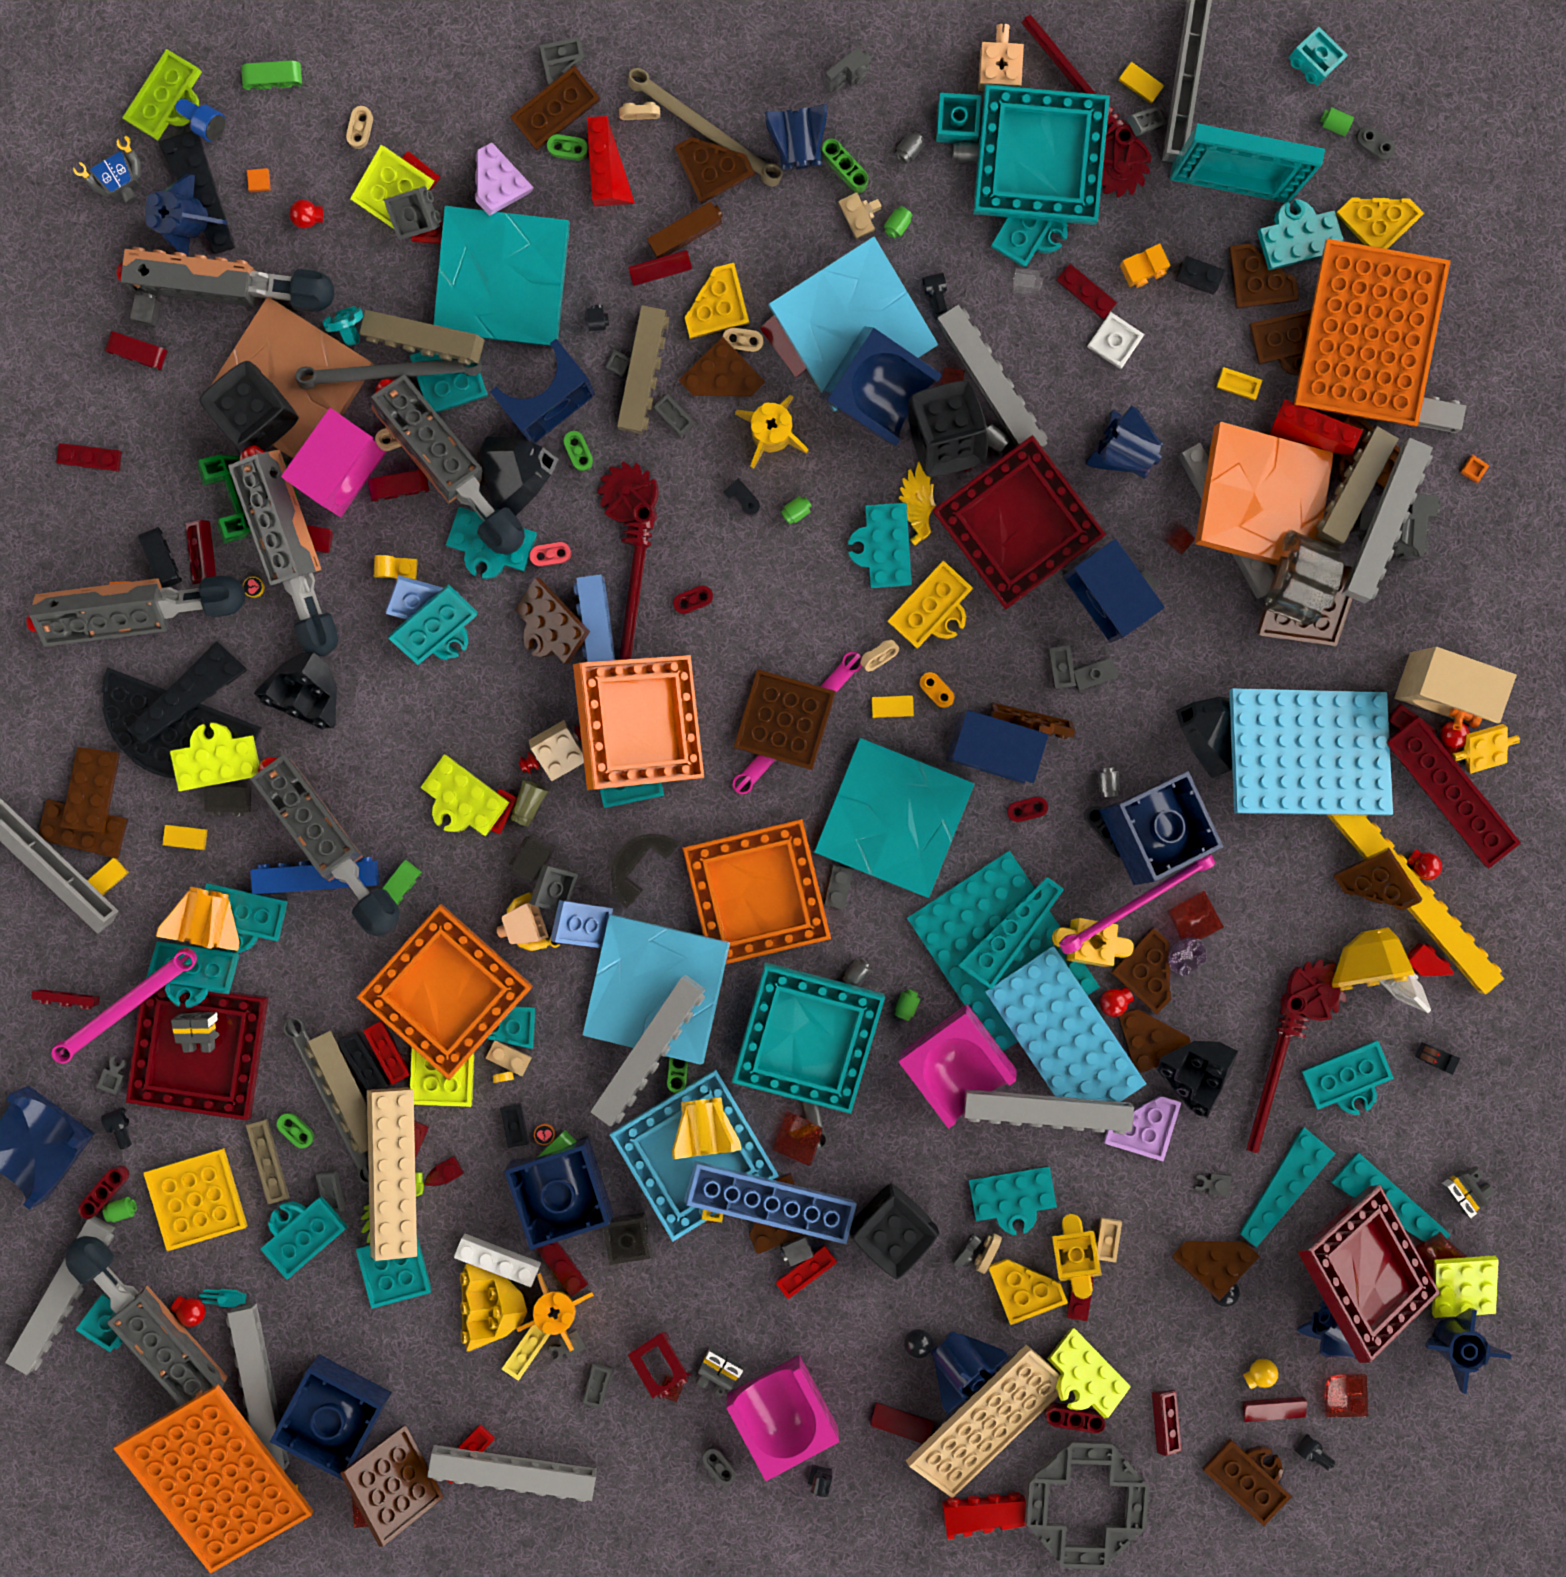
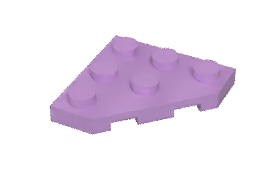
(497, 180)
(1150, 1129)

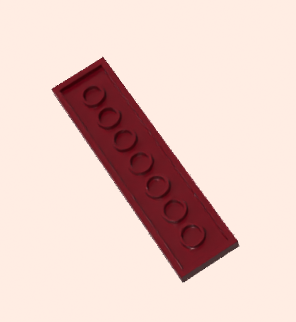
(1452, 792)

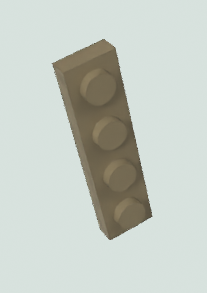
(267, 1161)

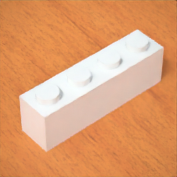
(497, 1260)

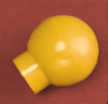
(1261, 1374)

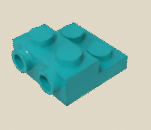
(1317, 56)
(95, 1325)

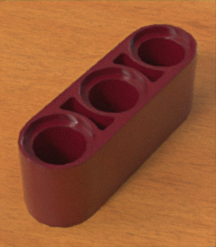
(135, 349)
(397, 484)
(96, 1198)
(1081, 1424)

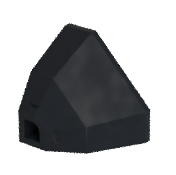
(514, 470)
(302, 690)
(1209, 733)
(1198, 1073)

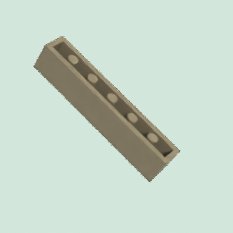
(421, 336)
(642, 370)
(1356, 487)
(341, 1087)

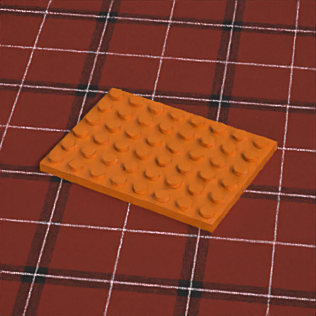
(1371, 332)
(213, 1479)

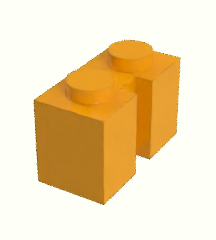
(1145, 266)

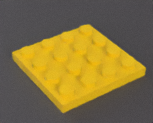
(195, 1199)

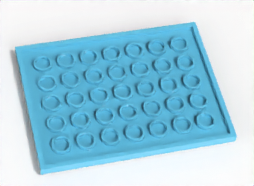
(1310, 752)

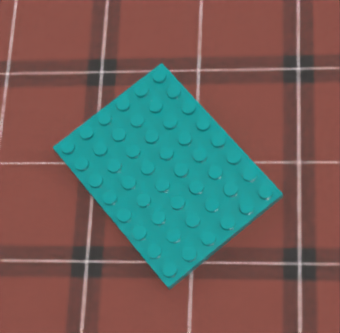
(966, 915)

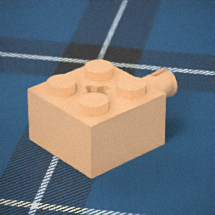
(1000, 54)

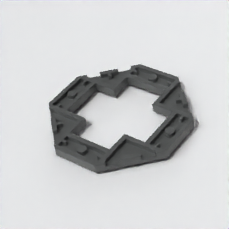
(1115, 1537)

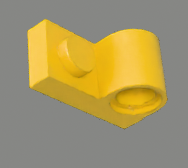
(391, 567)

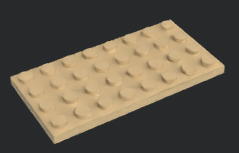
(987, 1422)

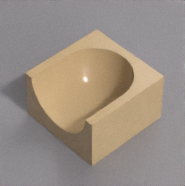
(1446, 680)

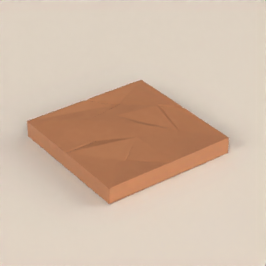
(282, 344)

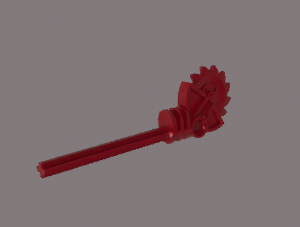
(1122, 159)
(627, 496)
(1314, 1000)

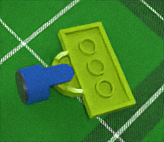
(170, 100)

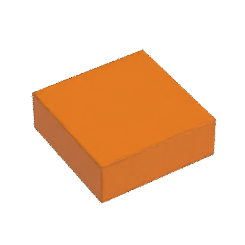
(258, 180)
(1474, 469)

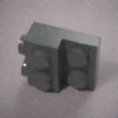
(850, 69)
(412, 212)
(552, 886)

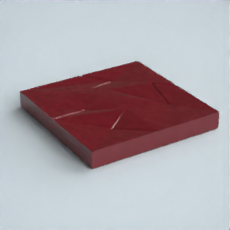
(1013, 495)
(198, 1081)
(1369, 1273)

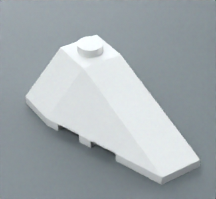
(1409, 992)

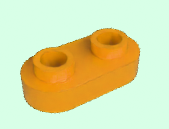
(935, 691)

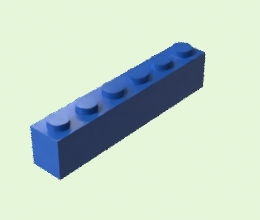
(306, 877)

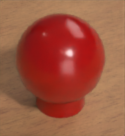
(305, 214)
(1453, 739)
(1426, 865)
(1115, 1001)
(189, 1311)

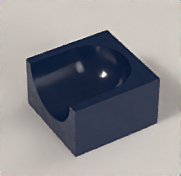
(877, 384)
(1113, 591)
(997, 747)
(1161, 829)
(559, 1194)
(330, 1416)

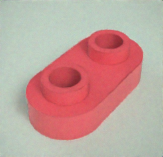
(550, 552)

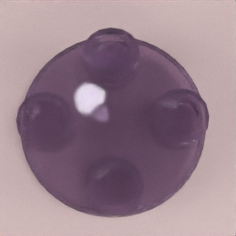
(1187, 955)

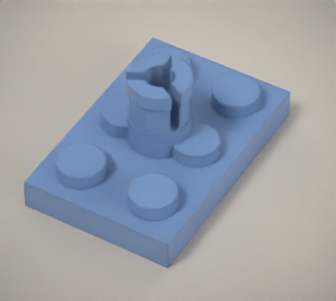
(409, 596)
(580, 924)

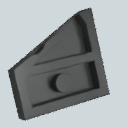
(560, 57)

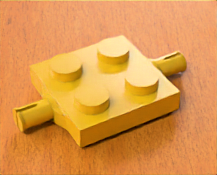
(1486, 748)

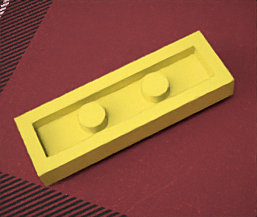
(525, 1352)

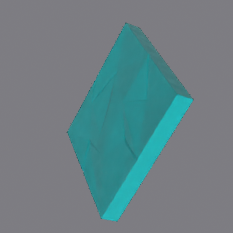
(1041, 154)
(1245, 163)
(502, 275)
(894, 818)
(808, 1038)

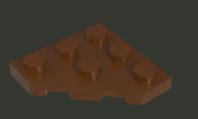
(712, 167)
(1256, 284)
(721, 373)
(1379, 881)
(1148, 971)
(1149, 1039)
(767, 1237)
(1216, 1263)

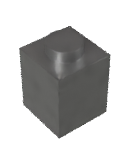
(145, 309)
(796, 1250)

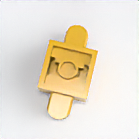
(1098, 949)
(1077, 1256)

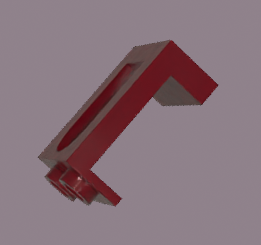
(673, 1361)

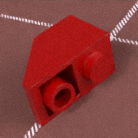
(1427, 963)

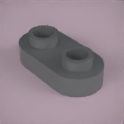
(1376, 143)
(718, 1465)

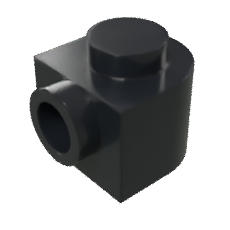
(597, 318)

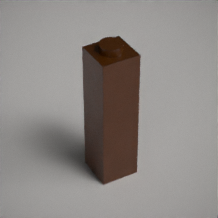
(685, 230)

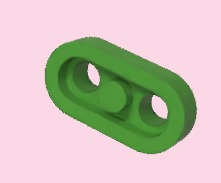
(568, 147)
(579, 451)
(294, 1132)

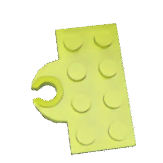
(214, 759)
(463, 798)
(1086, 1375)

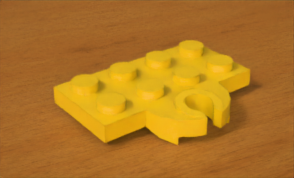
(932, 607)

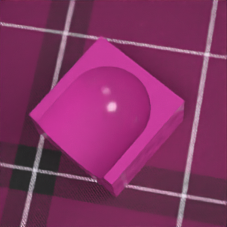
(334, 463)
(956, 1058)
(782, 1418)

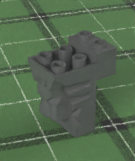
(1412, 542)

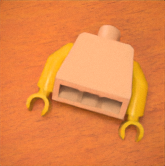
(525, 925)

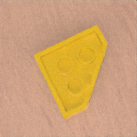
(1379, 220)
(717, 304)
(1025, 1291)

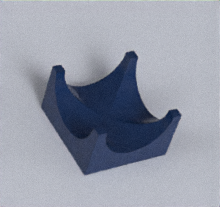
(544, 412)
(38, 1144)

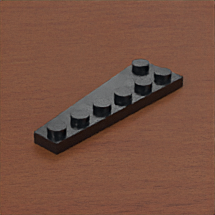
(188, 156)

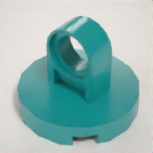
(345, 324)

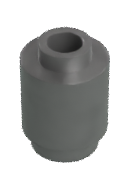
(909, 147)
(965, 152)
(996, 439)
(1108, 782)
(857, 972)

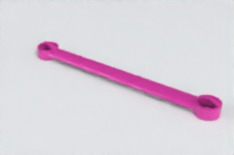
(833, 682)
(1074, 941)
(124, 1005)

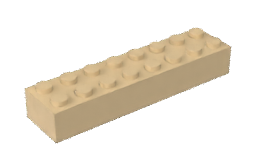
(391, 1173)

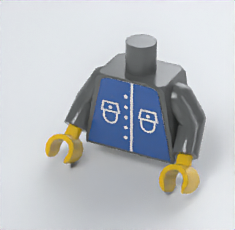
(116, 174)

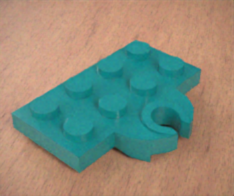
(1297, 236)
(1023, 237)
(465, 539)
(884, 545)
(435, 627)
(253, 915)
(211, 972)
(1348, 1078)
(1013, 1197)
(301, 1234)

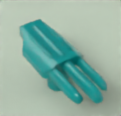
(226, 1297)

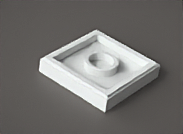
(1115, 340)

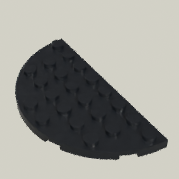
(128, 698)

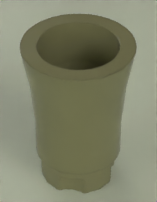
(528, 802)

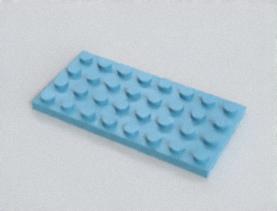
(1064, 1032)

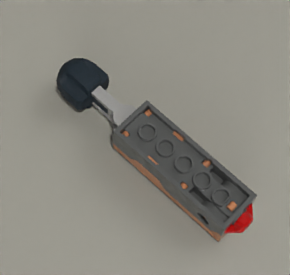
(220, 280)
(443, 459)
(283, 542)
(126, 609)
(322, 840)
(146, 1325)

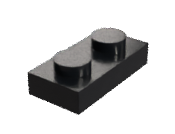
(514, 1125)

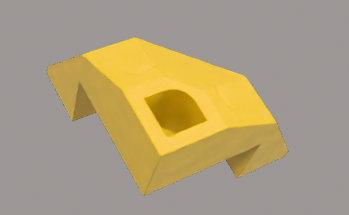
(1372, 958)
(488, 1307)

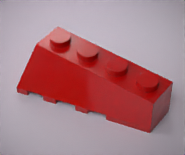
(607, 172)
(1315, 429)
(983, 1514)

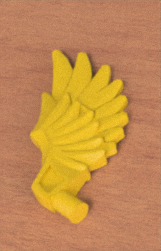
(920, 502)

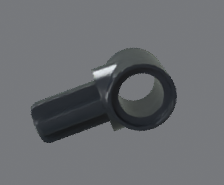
(935, 288)
(116, 1122)
(1312, 1451)

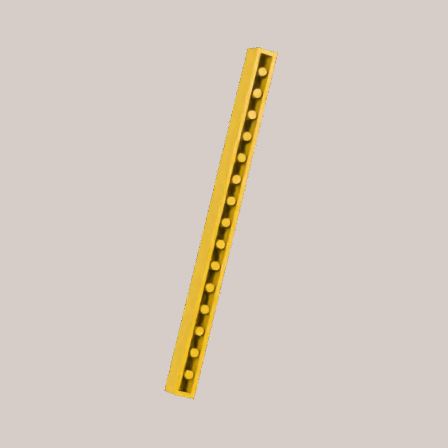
(1429, 912)

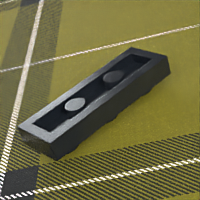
(363, 1062)

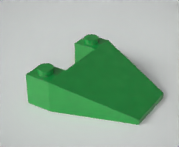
(215, 470)

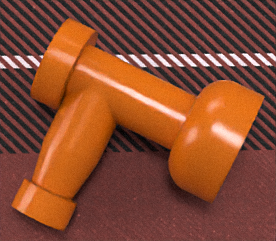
(1474, 721)

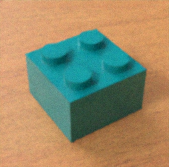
(958, 118)

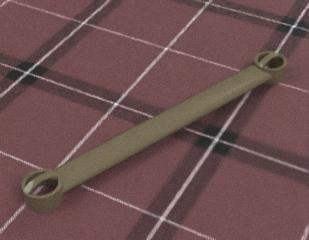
(702, 124)

